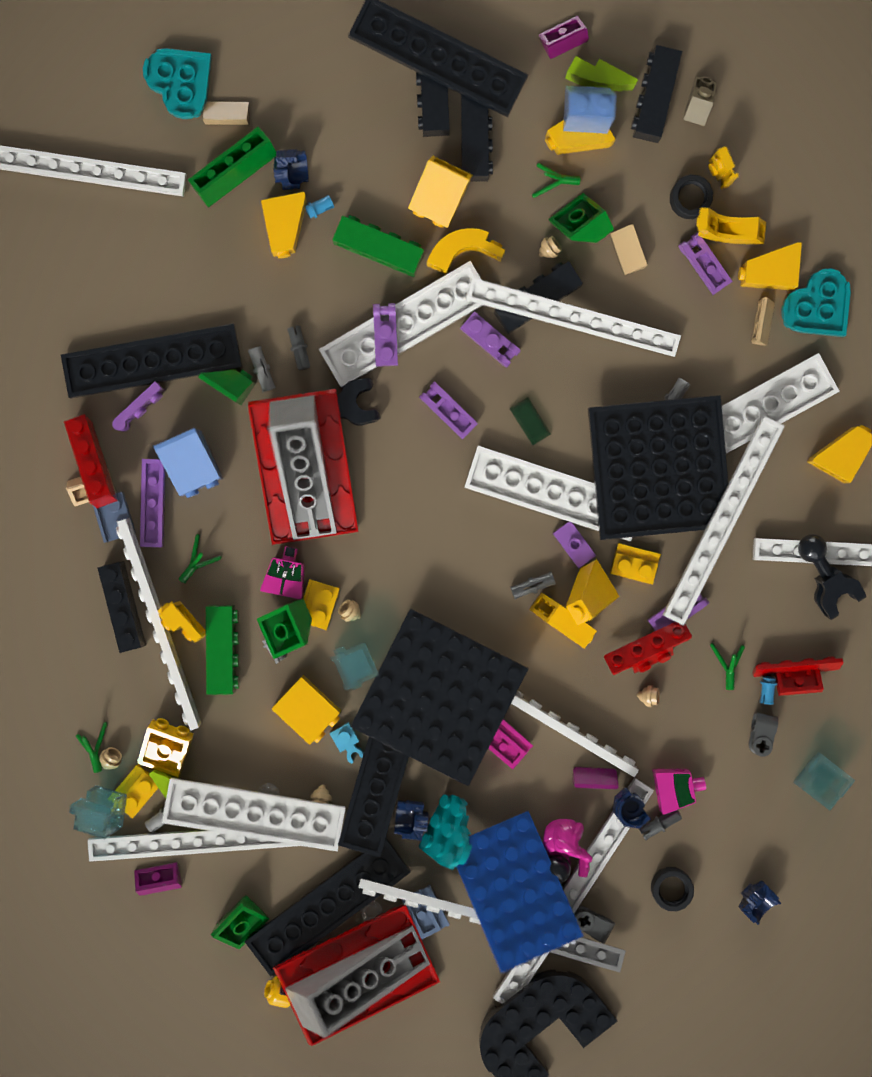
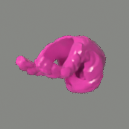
(562, 839)

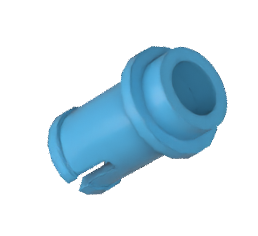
(319, 206)
(768, 690)

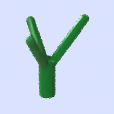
(562, 179)
(193, 566)
(730, 671)
(94, 757)

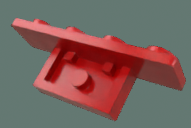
(648, 650)
(798, 676)

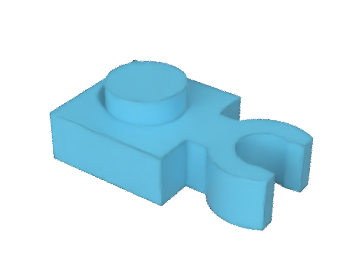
(345, 739)

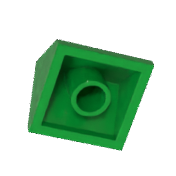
(239, 923)

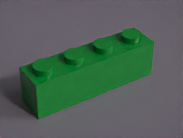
(233, 167)
(378, 246)
(220, 650)

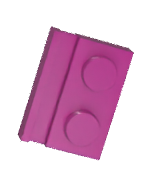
(509, 745)

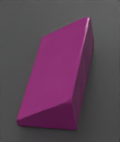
(564, 37)
(595, 778)
(157, 879)

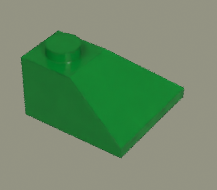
(583, 220)
(230, 383)
(286, 628)

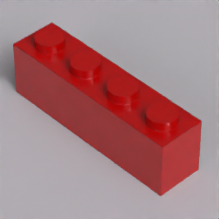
(90, 461)

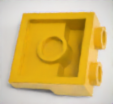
(177, 616)
(165, 747)

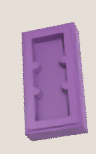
(574, 544)

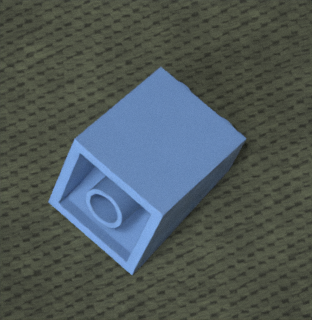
(588, 109)
(189, 462)

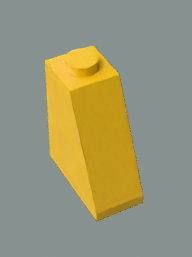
(569, 142)
(283, 222)
(773, 270)
(844, 454)
(590, 593)
(562, 620)

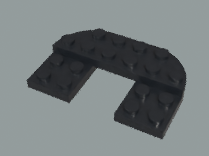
(532, 1010)

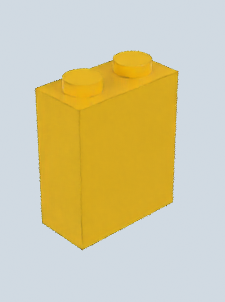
(439, 192)
(307, 710)

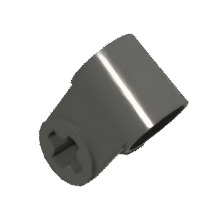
(763, 731)
(595, 925)

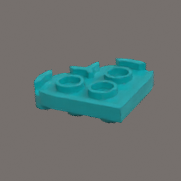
(181, 80)
(820, 306)
(448, 833)

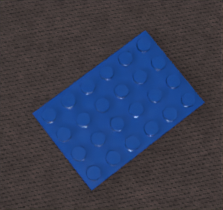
(516, 893)

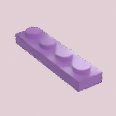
(152, 503)

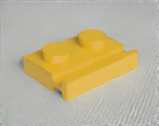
(722, 167)
(635, 563)
(320, 601)
(139, 790)

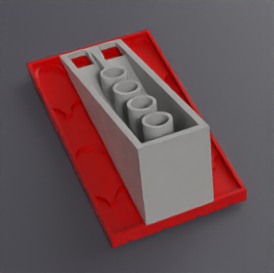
(303, 466)
(356, 974)

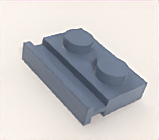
(109, 516)
(427, 921)

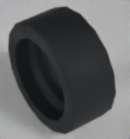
(699, 181)
(679, 904)

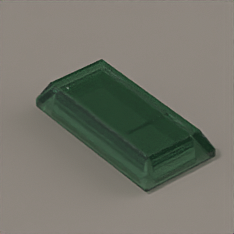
(530, 421)

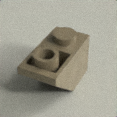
(700, 100)

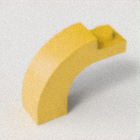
(730, 229)
(461, 241)

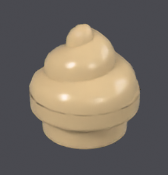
(549, 247)
(349, 611)
(649, 696)
(110, 758)
(321, 795)

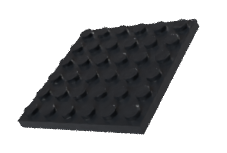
(657, 465)
(439, 697)

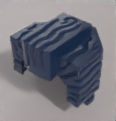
(290, 168)
(629, 809)
(411, 820)
(757, 901)

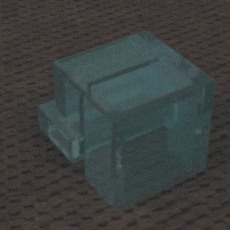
(354, 665)
(824, 781)
(100, 812)

